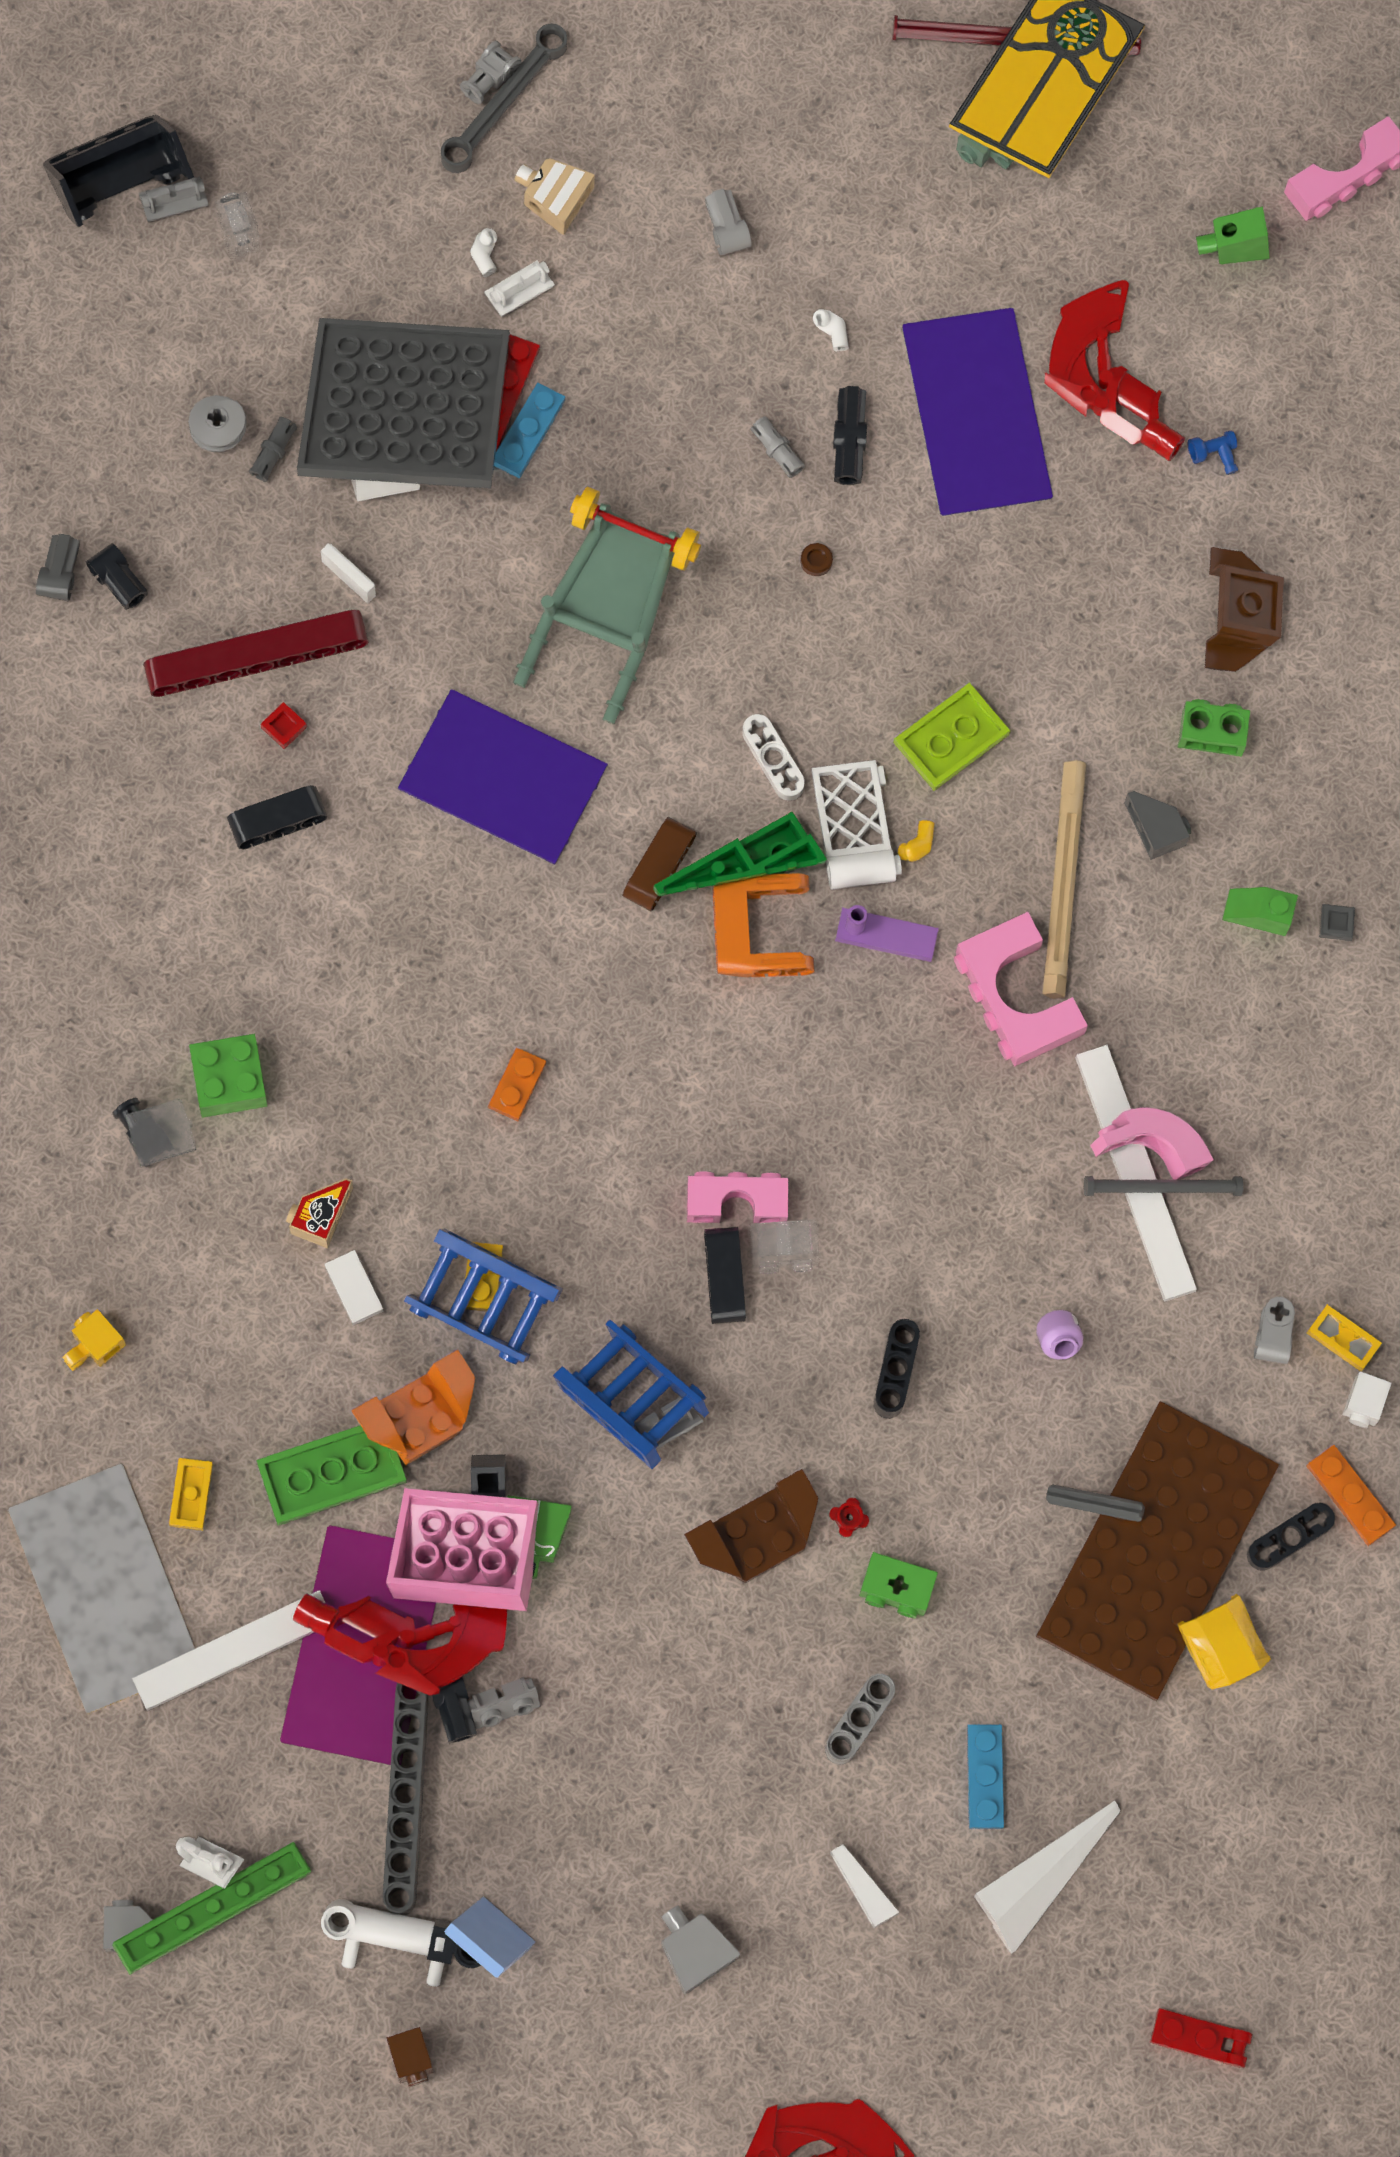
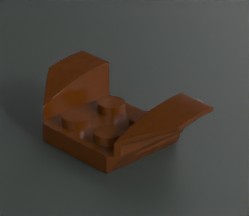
(1247, 610)
(759, 1532)

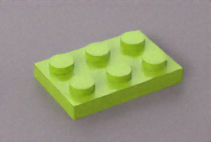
(951, 736)

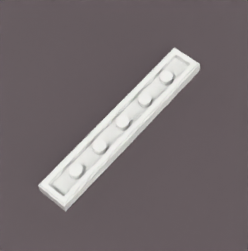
(221, 1656)

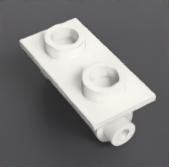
(520, 288)
(208, 1860)

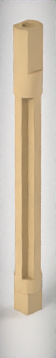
(1064, 879)

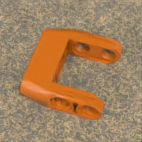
(732, 928)

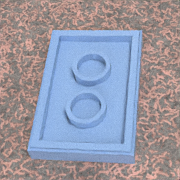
(489, 1937)

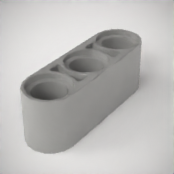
(871, 1707)

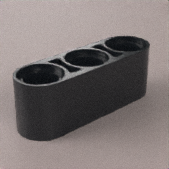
(277, 816)
(725, 1275)
(899, 1353)

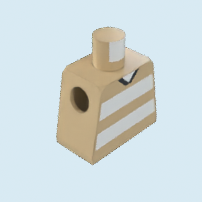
(555, 191)

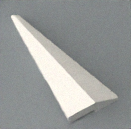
(1025, 1892)

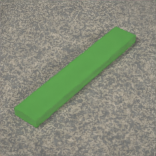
(211, 1908)

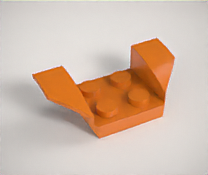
(421, 1412)

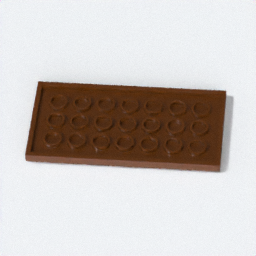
(1154, 1573)

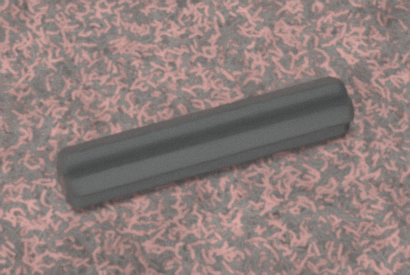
(1095, 1502)

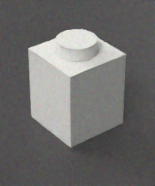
(1366, 1400)

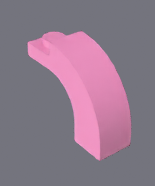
(1162, 1132)

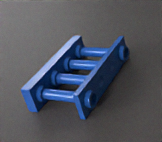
(481, 1262)
(622, 1424)

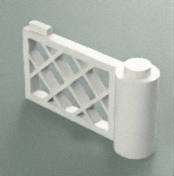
(867, 862)

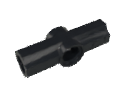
(850, 435)

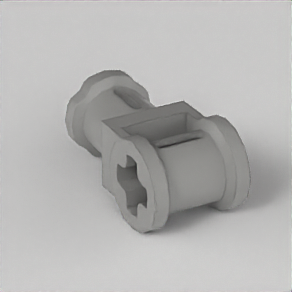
(491, 70)

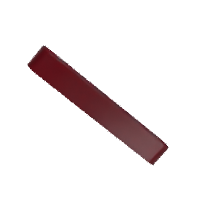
(255, 651)

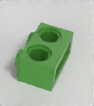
(1214, 737)

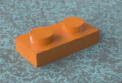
(517, 1084)

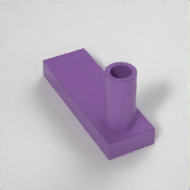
(886, 934)

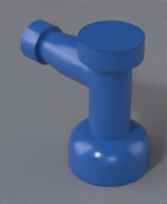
(1199, 449)

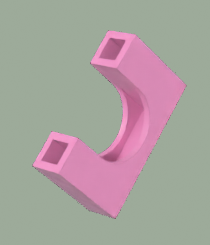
(1021, 1034)

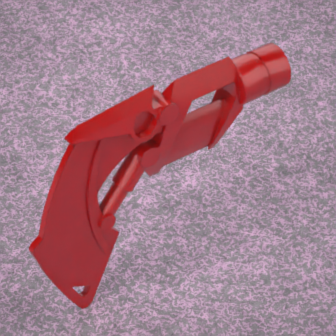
(1082, 324)
(474, 1637)
(848, 2128)

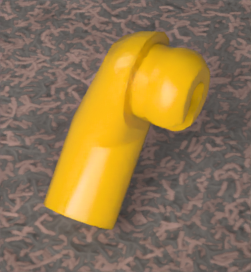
(919, 846)

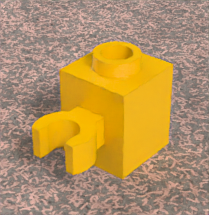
(95, 1339)

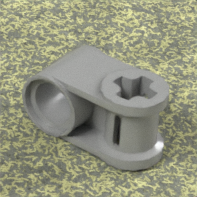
(1274, 1336)

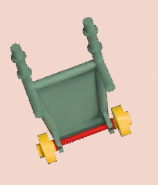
(612, 587)

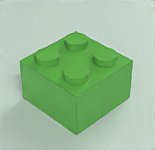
(228, 1075)

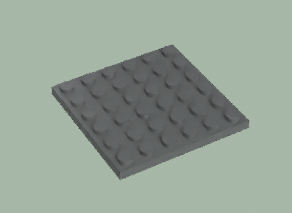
(404, 403)

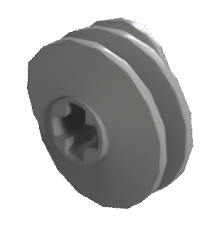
(220, 437)

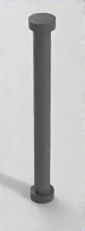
(1162, 1186)

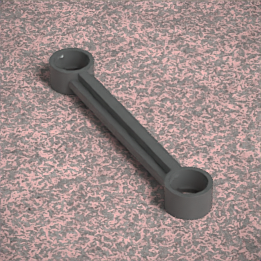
(504, 98)

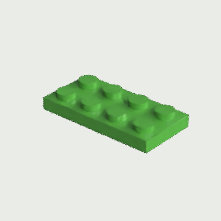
(328, 1474)

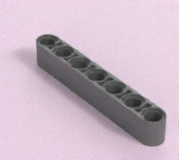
(410, 1811)

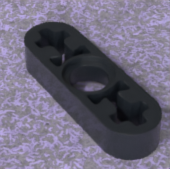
(1306, 1516)

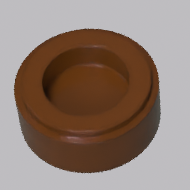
(816, 559)

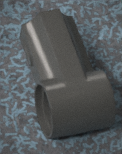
(57, 575)

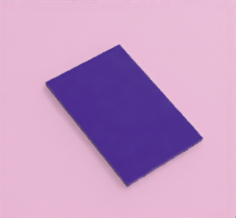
(502, 776)

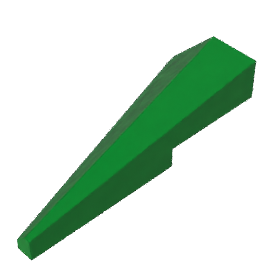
(770, 850)

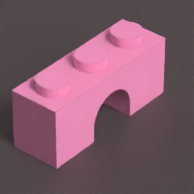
(765, 1194)

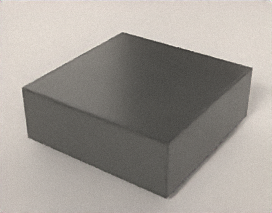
(1337, 922)

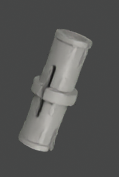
(777, 447)

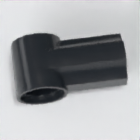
(115, 574)
(455, 1711)

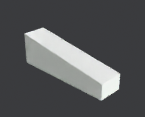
(868, 1894)

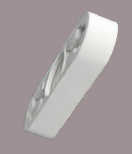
(792, 772)

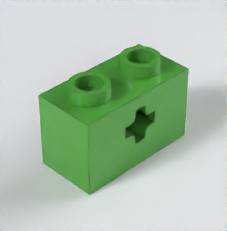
(915, 1579)

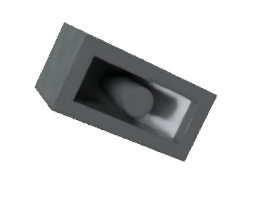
(1157, 824)

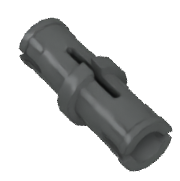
(273, 449)

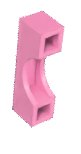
(1317, 189)

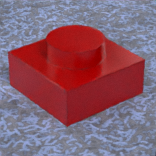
(283, 725)

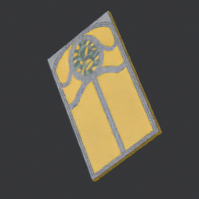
(1046, 80)

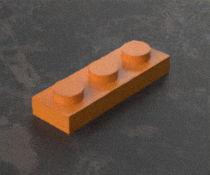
(1351, 1495)

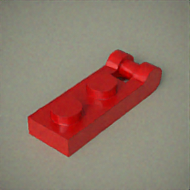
(1199, 2038)

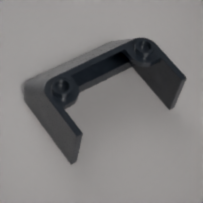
(115, 164)

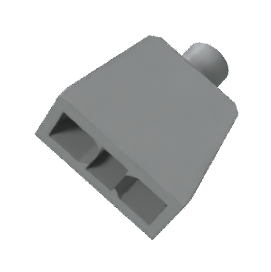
(695, 1949)

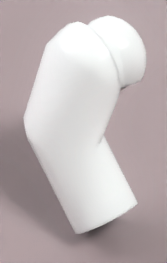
(833, 326)

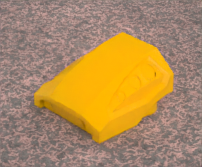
(1224, 1644)

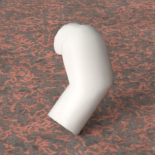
(482, 250)

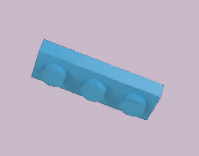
(528, 430)
(985, 1777)

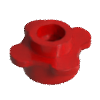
(852, 1508)

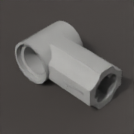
(729, 229)

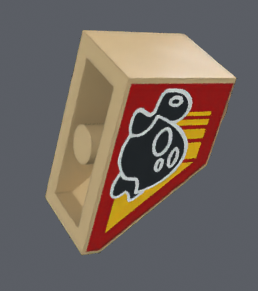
(320, 1212)

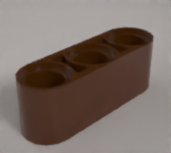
(659, 862)

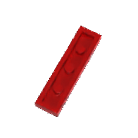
(519, 365)

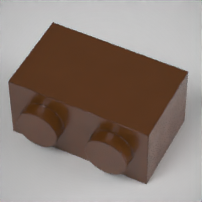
(410, 2057)

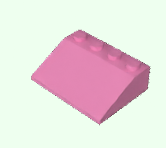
(464, 1549)

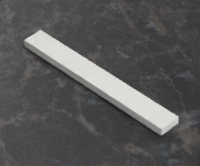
(1134, 1164)

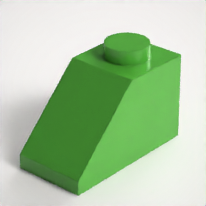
(1261, 909)

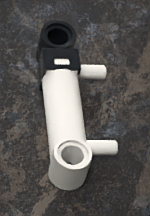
(397, 1933)

